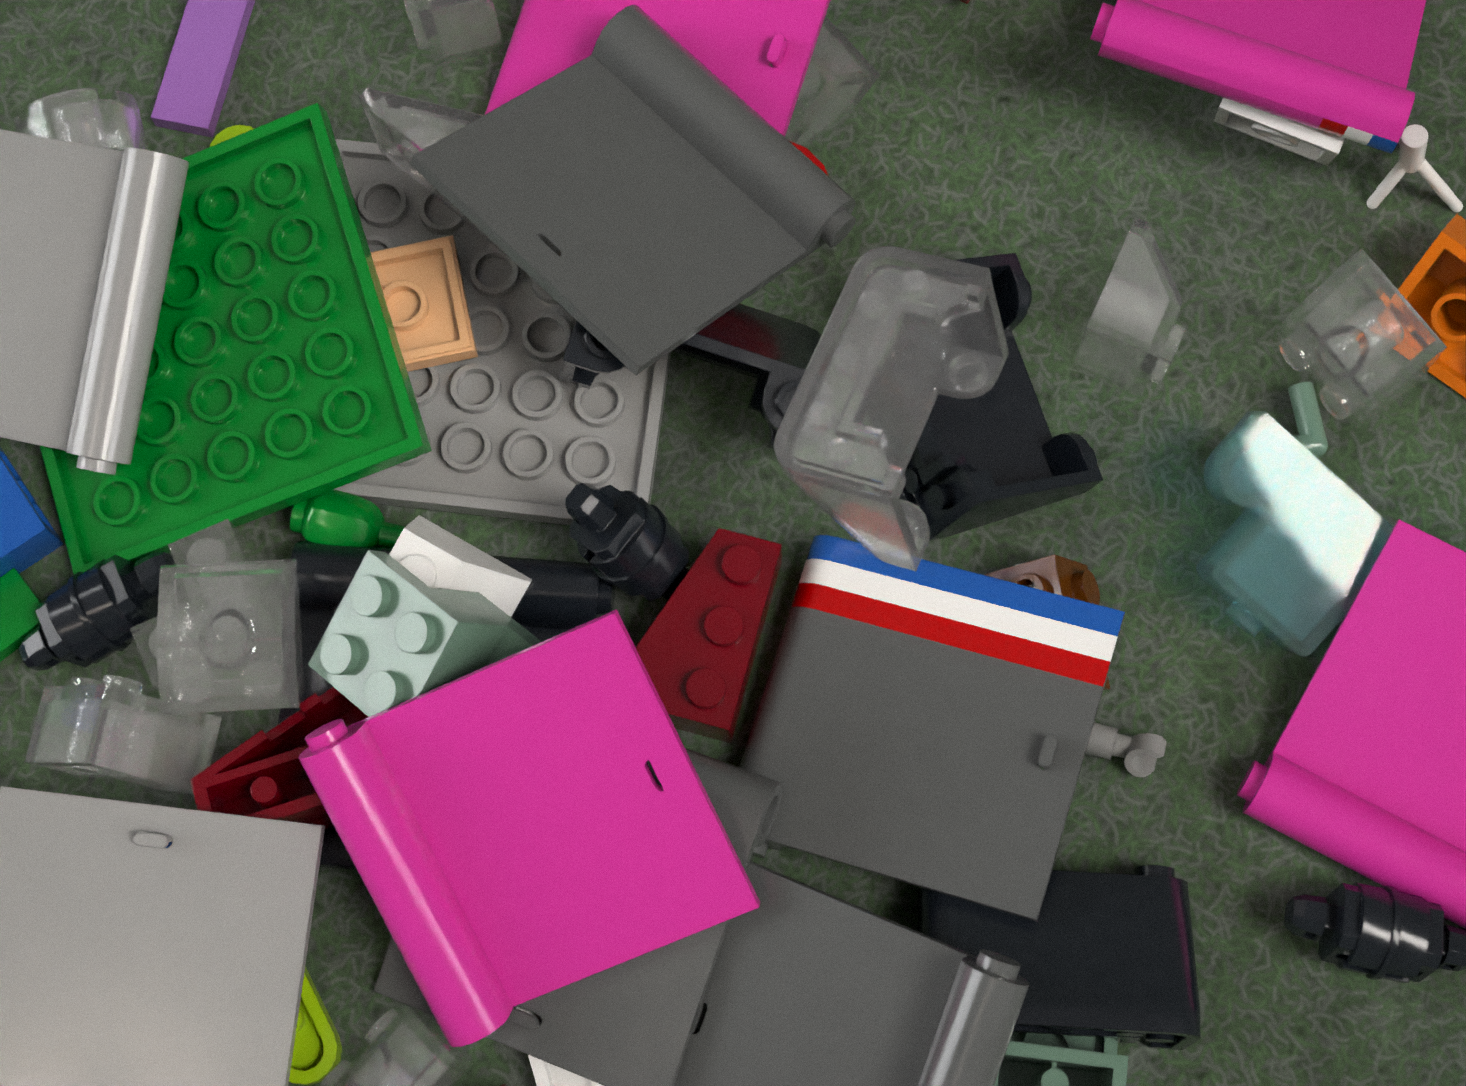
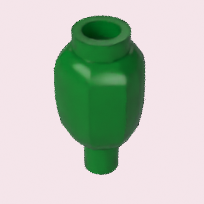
(343, 521)

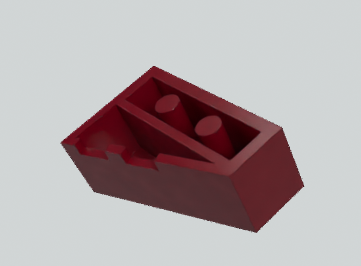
(710, 633)
(264, 772)

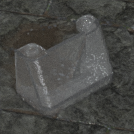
(892, 345)

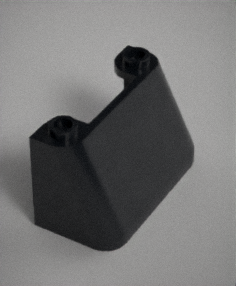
(740, 340)
(995, 450)
(1101, 959)

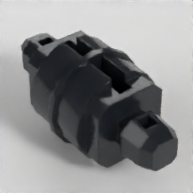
(627, 541)
(95, 612)
(1378, 932)

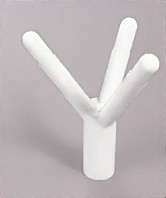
(1412, 159)

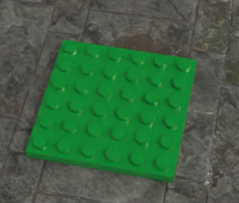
(265, 357)

